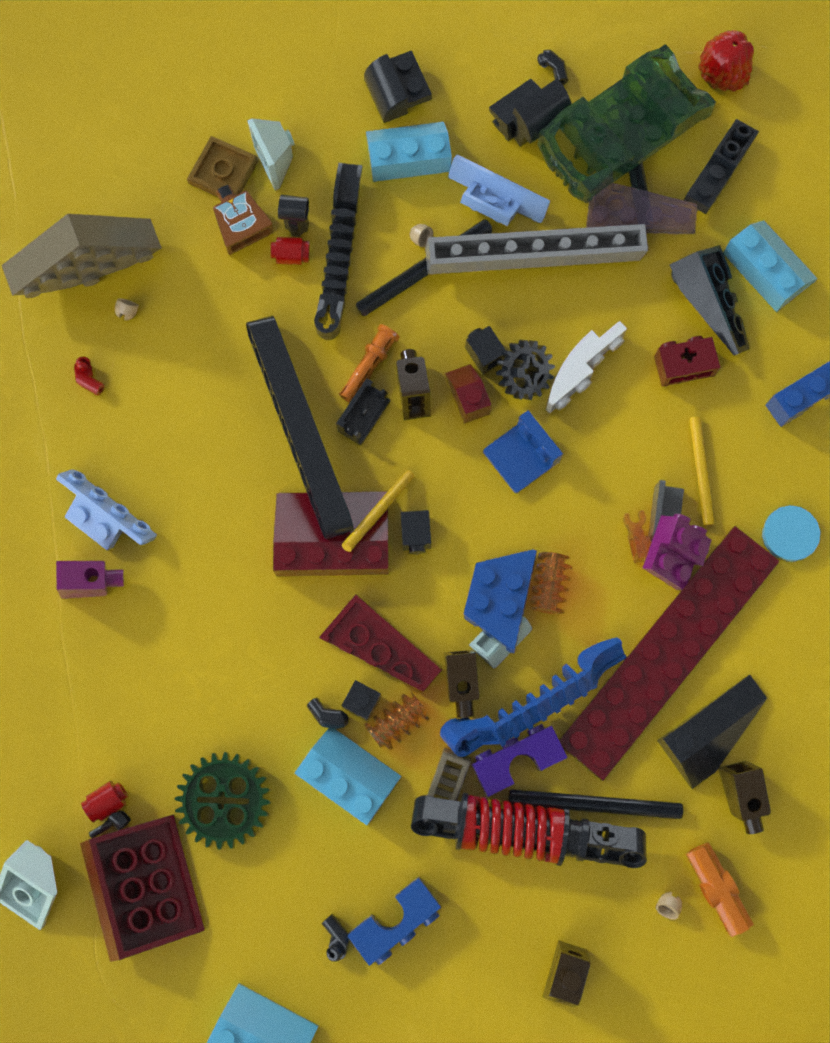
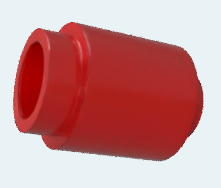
(290, 250)
(104, 801)

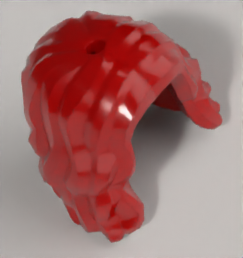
(725, 64)

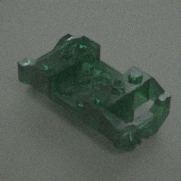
(625, 123)

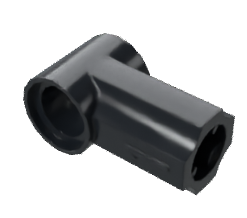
(294, 212)

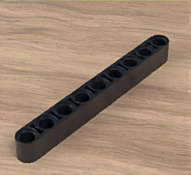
(299, 428)

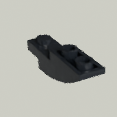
(721, 166)

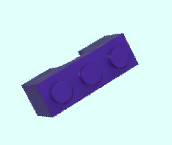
(540, 746)

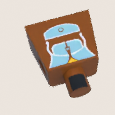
(240, 219)

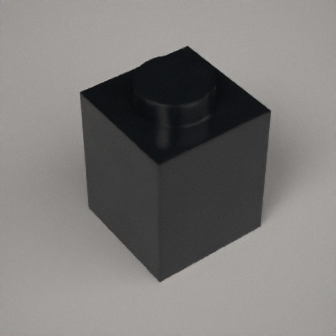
(484, 349)
(416, 531)
(361, 700)

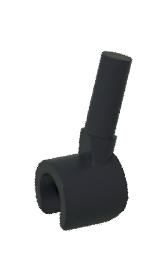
(117, 819)

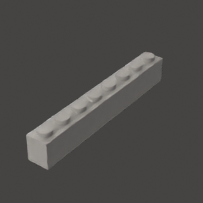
(535, 249)

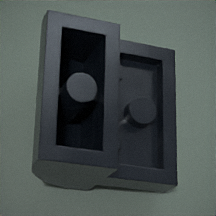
(396, 85)
(539, 111)

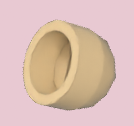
(420, 233)
(125, 307)
(669, 906)

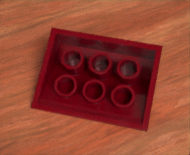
(303, 550)
(141, 887)

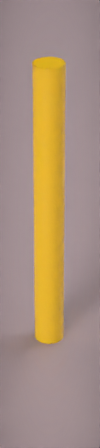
(701, 471)
(378, 511)

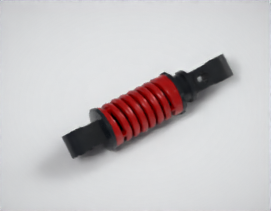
(528, 829)

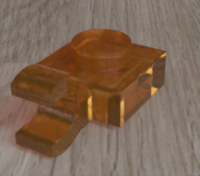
(637, 540)

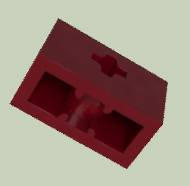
(676, 370)

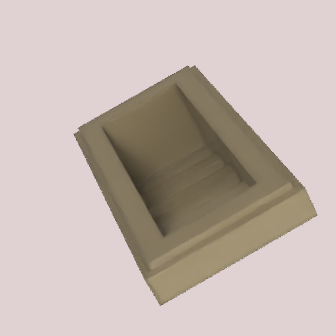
(448, 754)

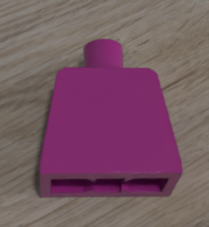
(74, 575)

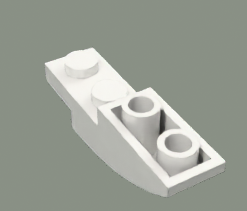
(577, 370)

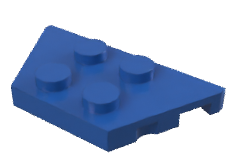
(500, 596)

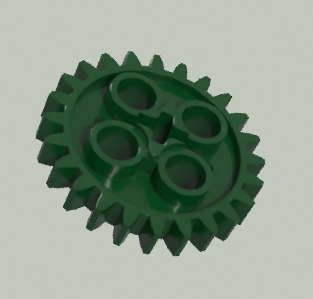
(221, 827)

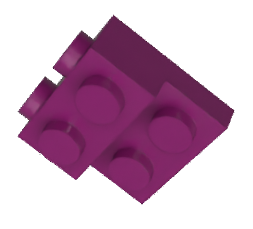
(676, 550)

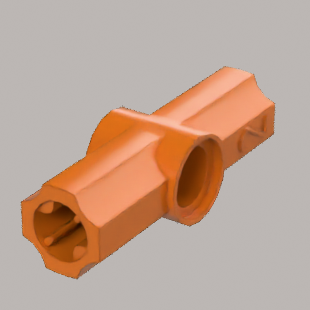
(719, 889)

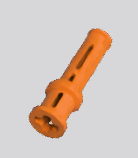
(375, 353)

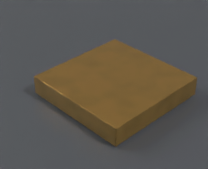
(221, 166)

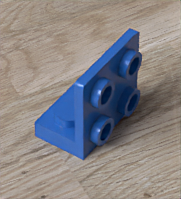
(523, 453)

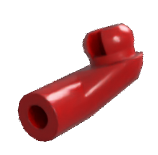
(84, 376)

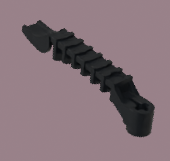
(340, 248)

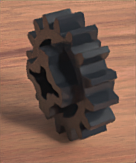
(514, 364)

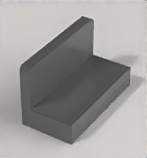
(665, 502)

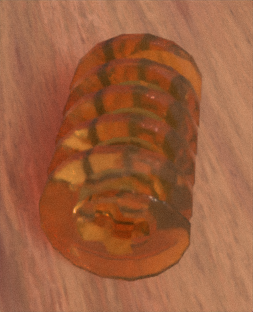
(550, 583)
(397, 721)

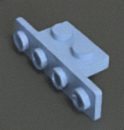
(495, 194)
(100, 515)

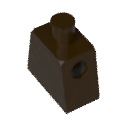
(413, 385)
(462, 667)
(746, 794)
(567, 974)

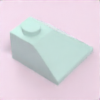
(272, 148)
(28, 884)

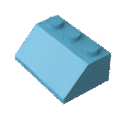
(409, 151)
(769, 264)
(348, 775)
(259, 1020)

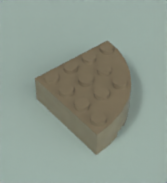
(80, 252)

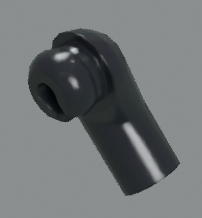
(550, 58)
(327, 717)
(339, 940)

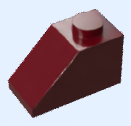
(469, 393)

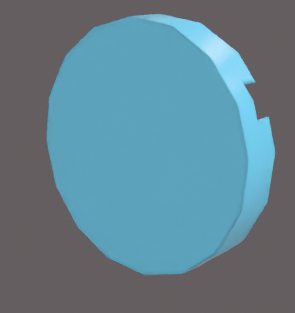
(791, 533)

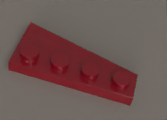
(377, 642)

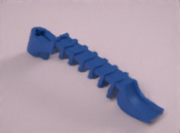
(468, 735)

